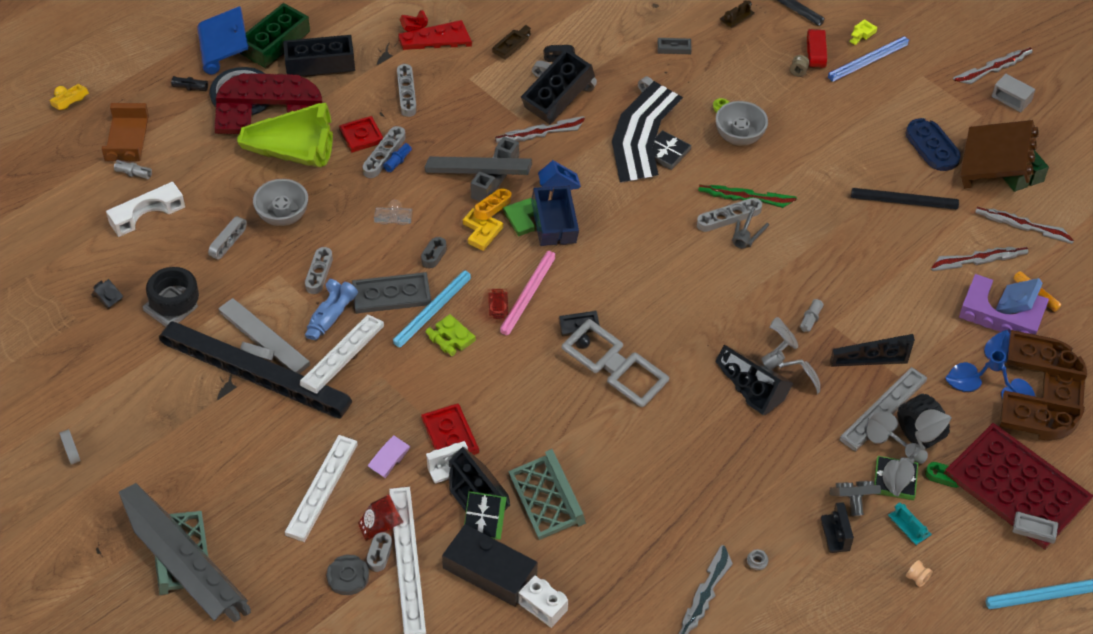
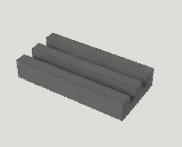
(674, 46)

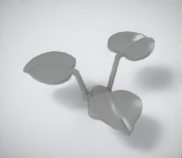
(776, 357)
(900, 473)

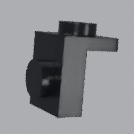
(107, 293)

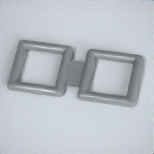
(615, 363)

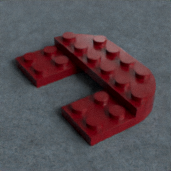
(239, 93)

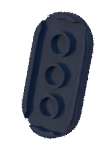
(933, 144)

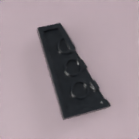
(879, 352)

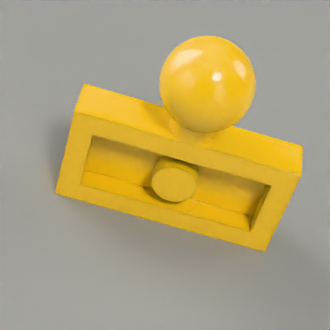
(65, 97)

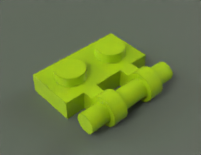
(454, 331)

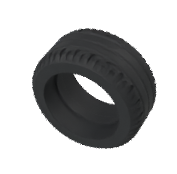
(172, 305)

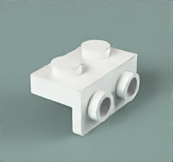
(439, 461)

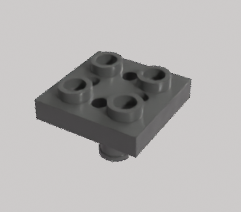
(855, 493)

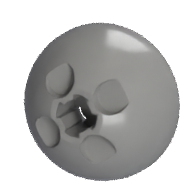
(741, 122)
(280, 202)

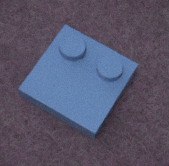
(1019, 296)

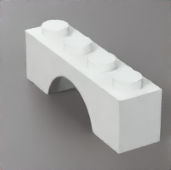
(164, 199)

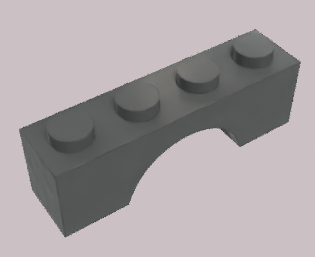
(486, 184)

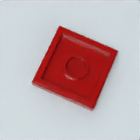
(361, 134)

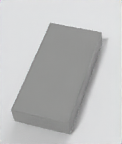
(1035, 527)

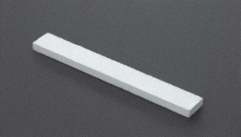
(408, 564)

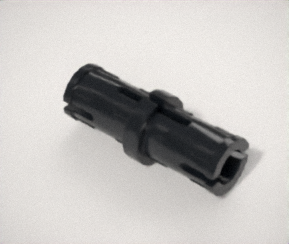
(189, 83)

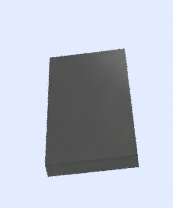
(391, 292)

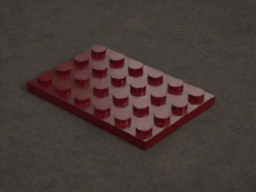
(1016, 479)

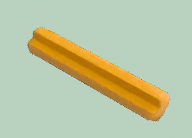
(1052, 304)

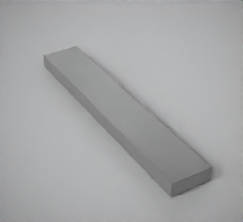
(263, 336)
(888, 402)

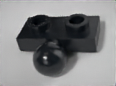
(572, 322)

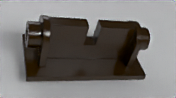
(738, 14)

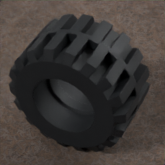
(909, 412)

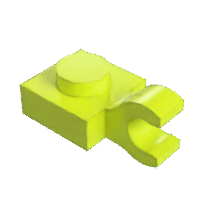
(863, 29)

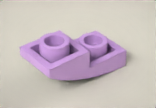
(388, 456)

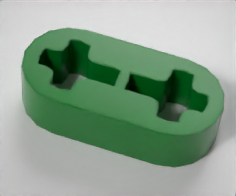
(940, 478)

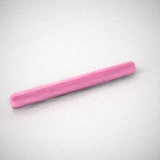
(527, 293)

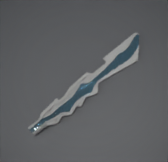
(705, 593)

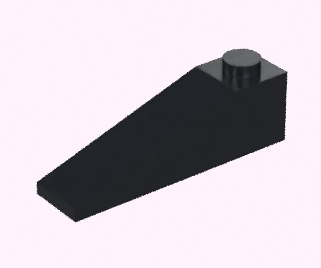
(756, 383)

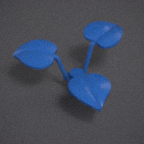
(966, 376)

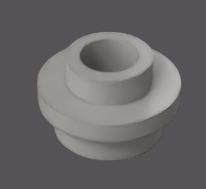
(757, 555)

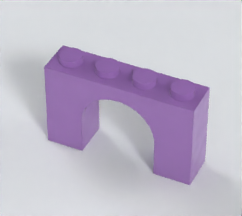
(979, 311)

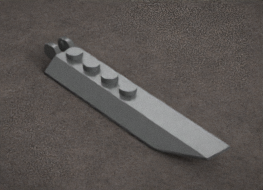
(182, 556)

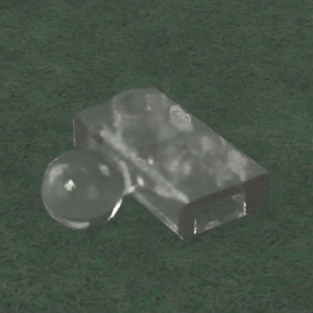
(393, 214)

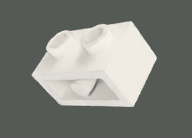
(543, 601)

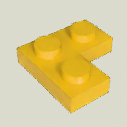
(484, 231)

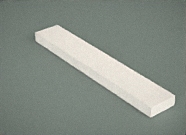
(341, 354)
(321, 488)

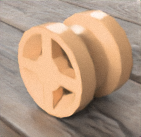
(919, 573)

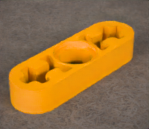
(486, 209)

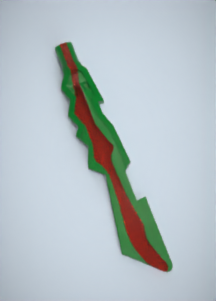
(775, 199)

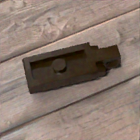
(511, 42)

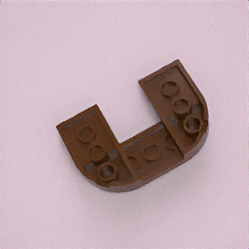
(1063, 387)

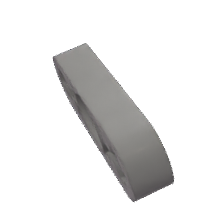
(227, 237)
(320, 277)

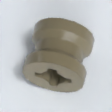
(799, 65)

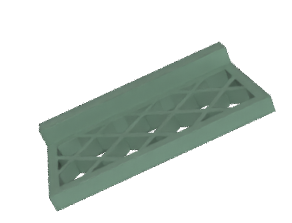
(564, 492)
(164, 577)

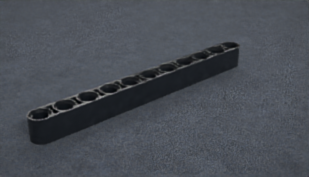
(253, 369)

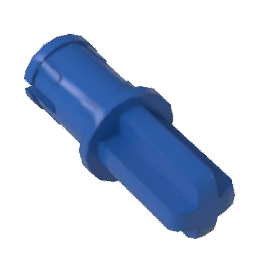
(397, 158)

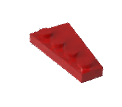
(436, 36)

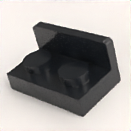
(837, 529)

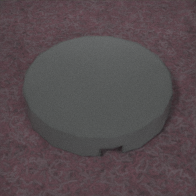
(347, 575)

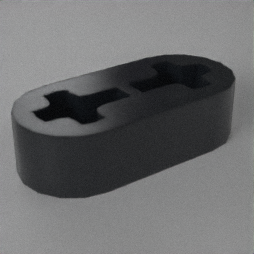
(556, 50)

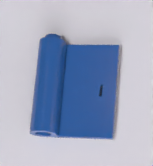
(221, 38)

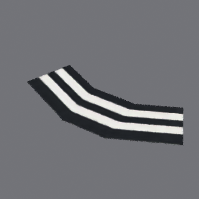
(638, 130)

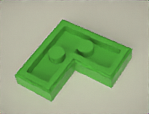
(519, 216)

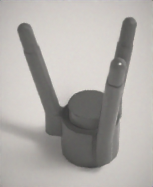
(742, 238)

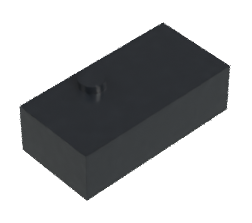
(319, 55)
(558, 86)
(489, 564)

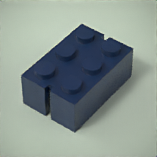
(555, 217)

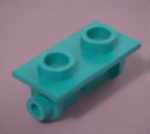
(909, 524)

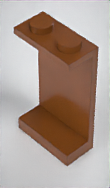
(126, 132)

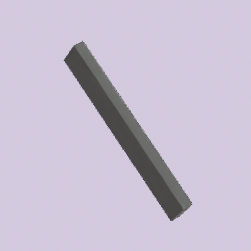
(473, 165)

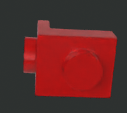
(413, 23)

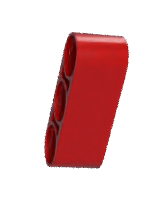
(817, 48)

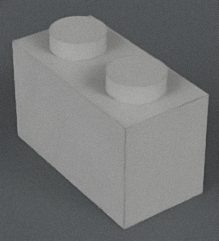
(1013, 92)

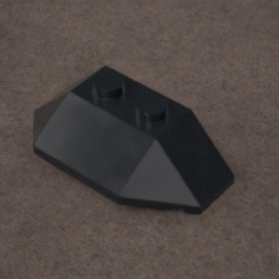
(471, 475)

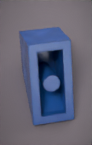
(558, 175)

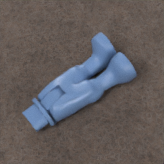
(331, 309)

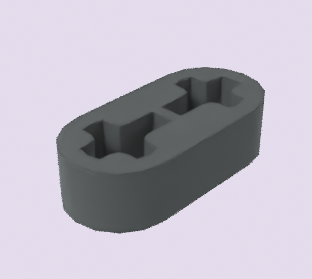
(431, 251)

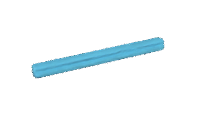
(400, 339)
(1039, 594)

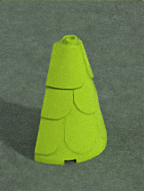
(294, 136)

